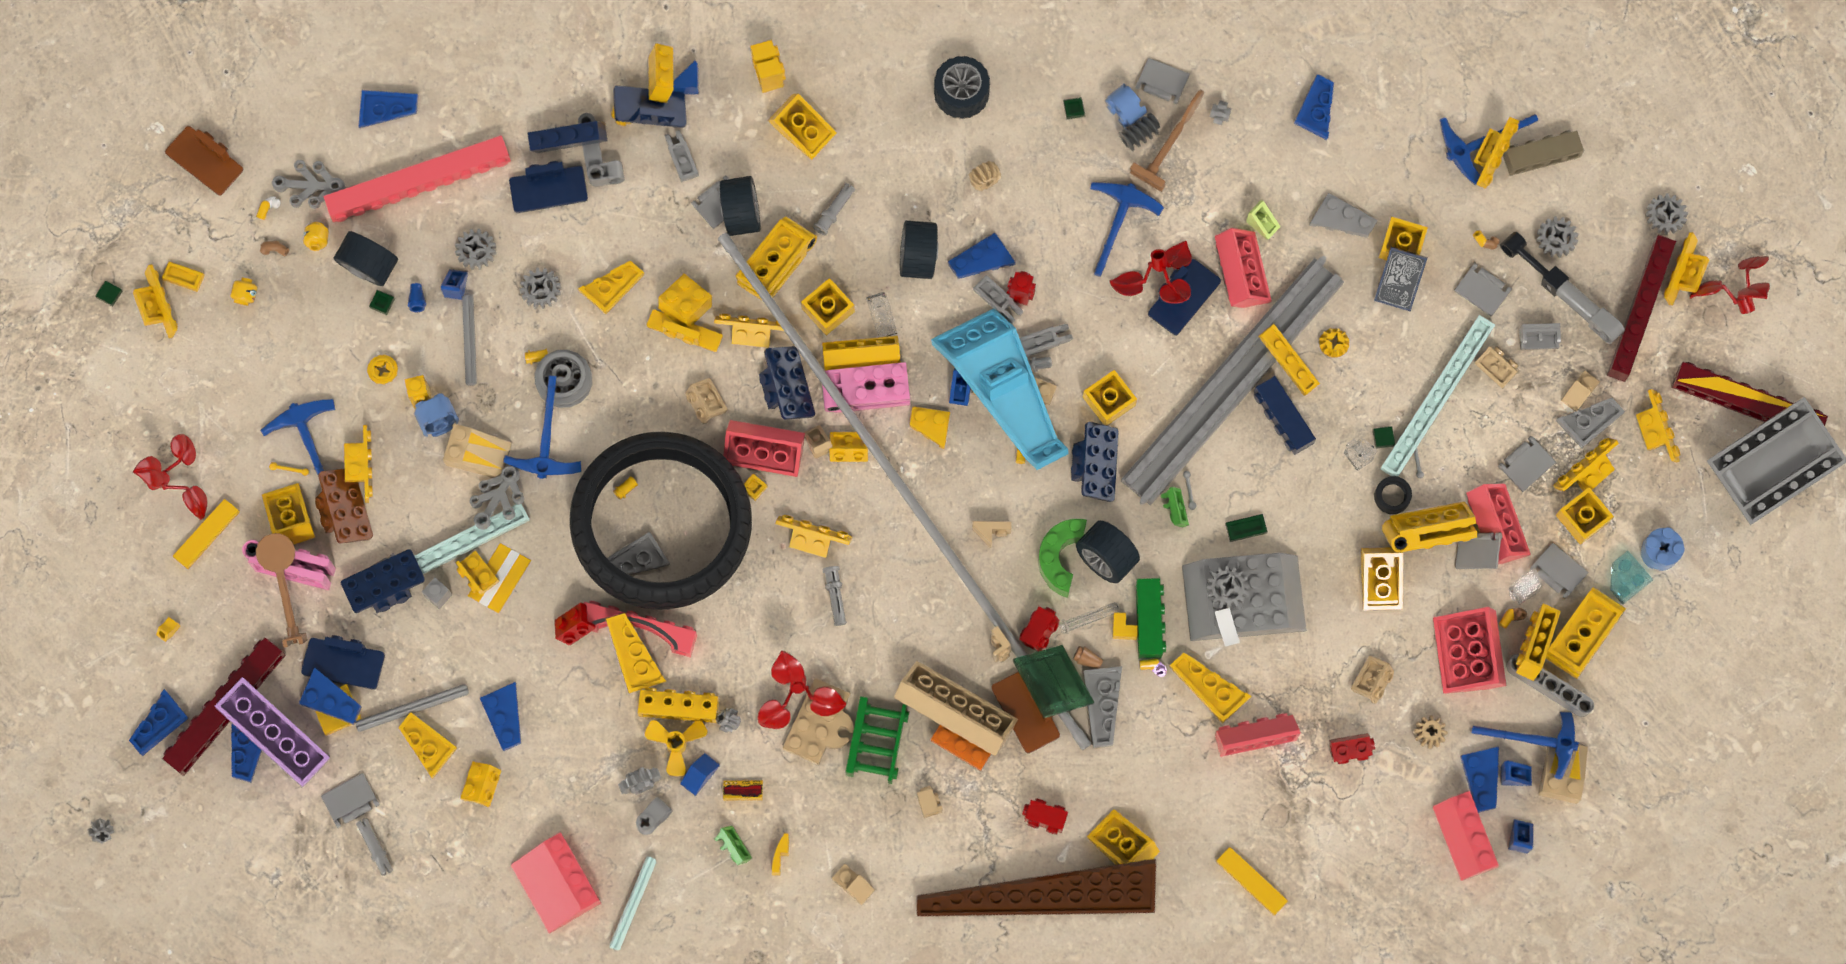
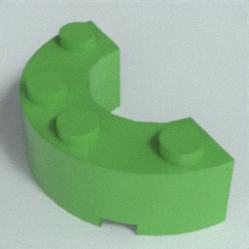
(1055, 540)

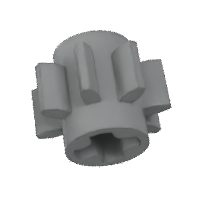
(1220, 112)
(728, 720)
(101, 830)

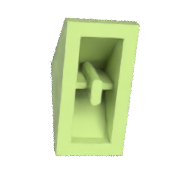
(1262, 220)

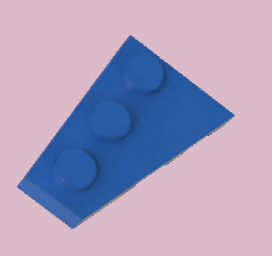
(385, 106)
(1315, 110)
(984, 256)
(329, 699)
(503, 715)
(159, 723)
(244, 756)
(1482, 777)

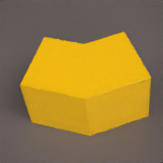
(167, 629)

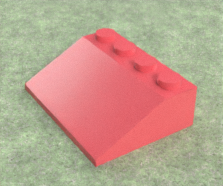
(1469, 651)
(555, 883)

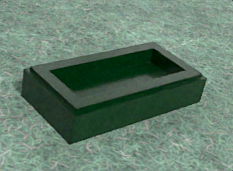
(1246, 528)

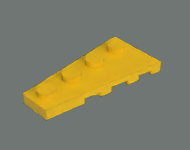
(634, 660)
(1216, 693)

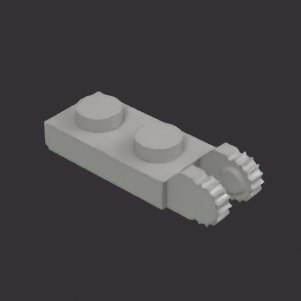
(682, 158)
(997, 298)
(1044, 340)

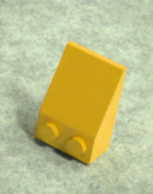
(802, 126)
(288, 513)
(1382, 578)
(1122, 840)

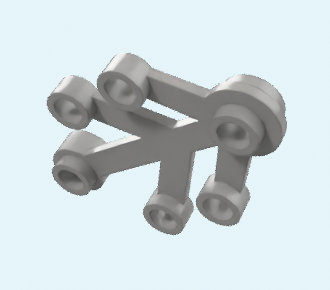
(310, 185)
(496, 496)

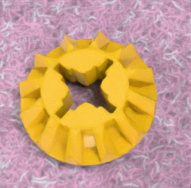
(1326, 345)
(379, 362)

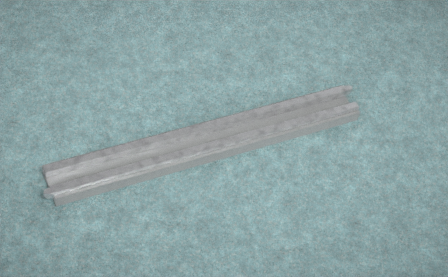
(1230, 384)

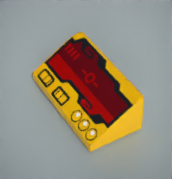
(742, 790)

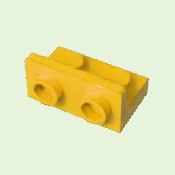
(847, 447)
(477, 572)

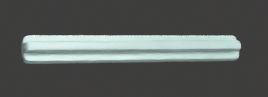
(632, 903)

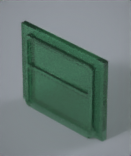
(1053, 681)

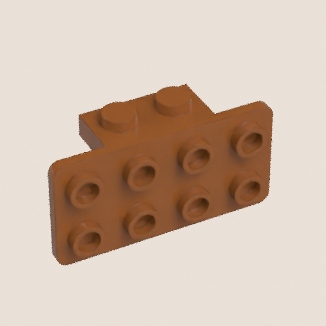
(204, 159)
(342, 508)
(1031, 727)

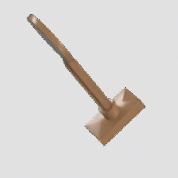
(1149, 175)
(276, 554)

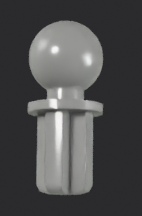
(1040, 363)

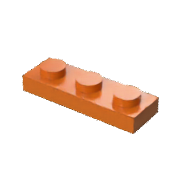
(960, 747)

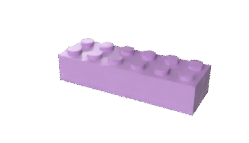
(272, 732)

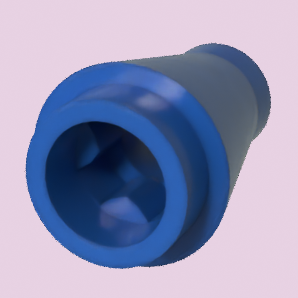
(416, 298)

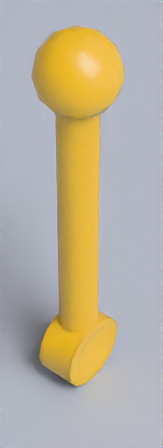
(273, 466)

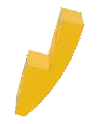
(781, 850)

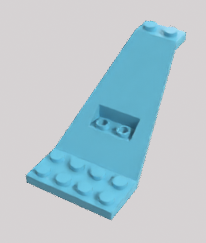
(998, 372)

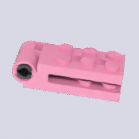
(853, 384)
(298, 572)

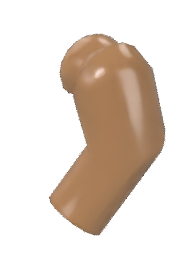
(276, 246)

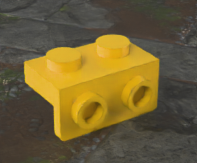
(481, 783)

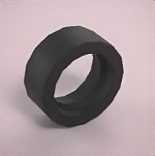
(1393, 480)

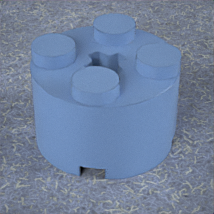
(1126, 105)
(436, 415)
(1664, 559)

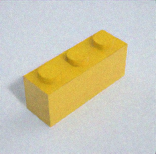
(660, 73)

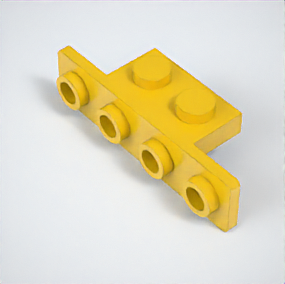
(1492, 151)
(1688, 271)
(153, 304)
(749, 331)
(694, 335)
(1655, 427)
(356, 462)
(1591, 469)
(811, 537)

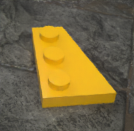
(612, 287)
(427, 744)

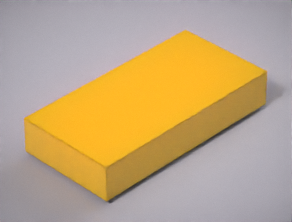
(183, 276)

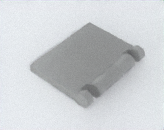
(1162, 80)
(710, 206)
(1482, 290)
(1527, 464)
(1479, 552)
(1559, 570)
(349, 800)

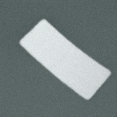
(1227, 627)

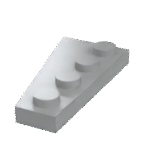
(1104, 689)

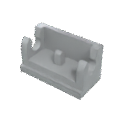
(1540, 336)

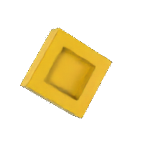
(755, 487)

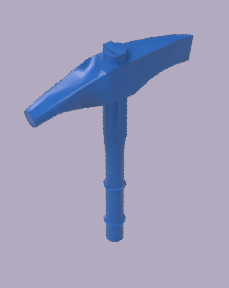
(1460, 152)
(1128, 197)
(297, 417)
(543, 464)
(1564, 743)

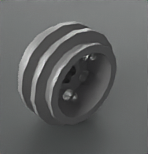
(556, 364)

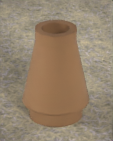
(1087, 658)

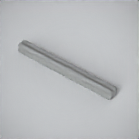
(469, 340)

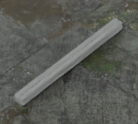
(412, 707)

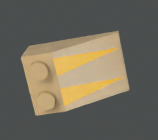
(476, 451)
(1571, 785)

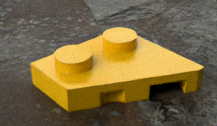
(931, 424)

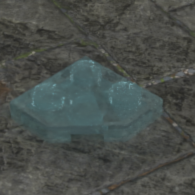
(1628, 577)

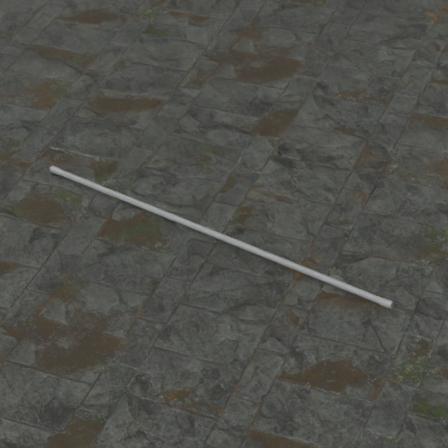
(730, 247)

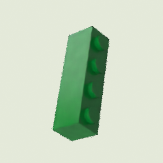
(1150, 618)

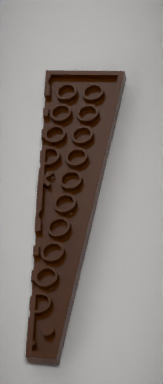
(1088, 891)

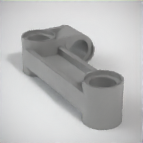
(610, 172)

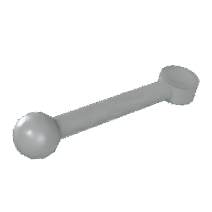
(1420, 474)
(1192, 505)

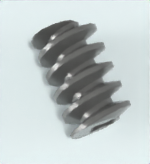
(1139, 131)

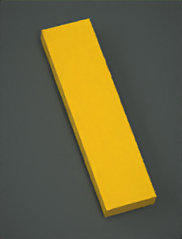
(1288, 359)
(206, 534)
(1252, 881)

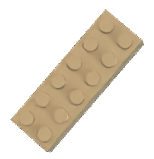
(955, 708)

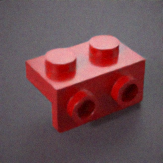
(573, 625)

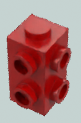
(1021, 287)
(1038, 631)
(1351, 748)
(1045, 816)

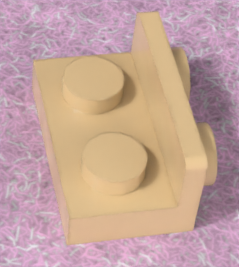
(1497, 366)
(705, 400)
(1001, 645)
(1373, 679)

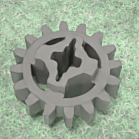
(1674, 211)
(1557, 229)
(470, 243)
(540, 280)
(1235, 590)
(639, 781)

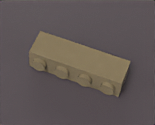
(1543, 152)

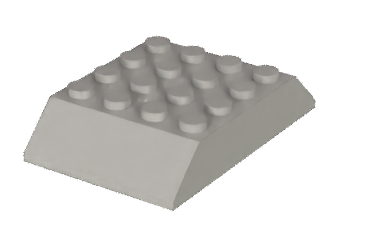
(1777, 460)
(1272, 600)

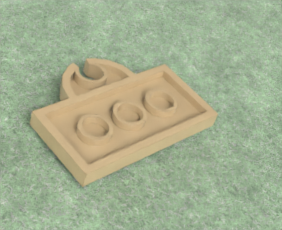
(815, 733)

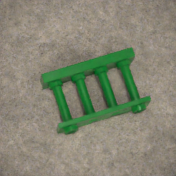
(858, 746)

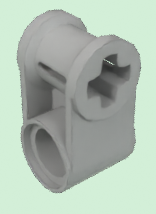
(655, 813)

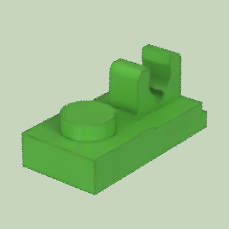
(1177, 507)
(734, 845)

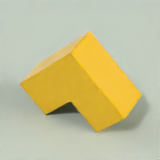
(1121, 630)

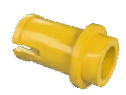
(535, 356)
(622, 490)

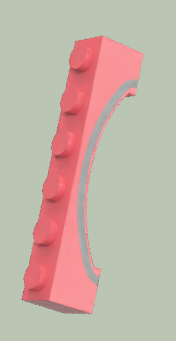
(680, 639)

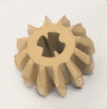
(985, 175)
(1435, 727)

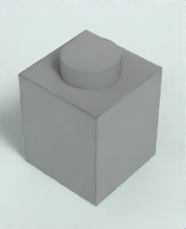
(437, 593)

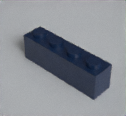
(567, 136)
(1284, 415)

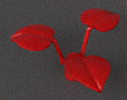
(1175, 292)
(1745, 295)
(150, 472)
(788, 669)

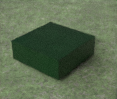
(1074, 108)
(109, 293)
(381, 302)
(1383, 437)

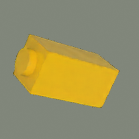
(417, 389)

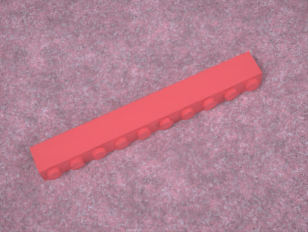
(417, 179)

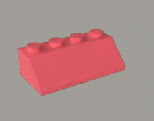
(1242, 268)
(764, 448)
(1497, 515)
(1257, 735)
(1465, 836)

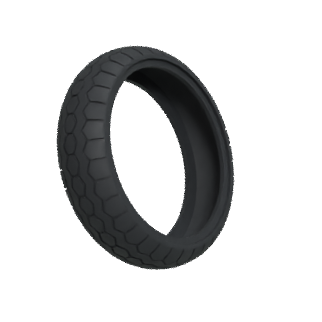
(660, 447)

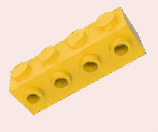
(861, 352)
(1538, 641)
(678, 705)

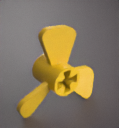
(658, 733)

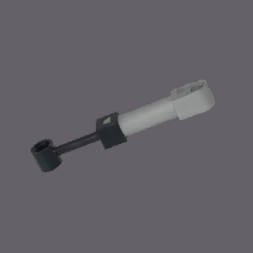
(1558, 284)

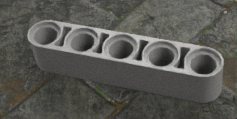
(1556, 694)

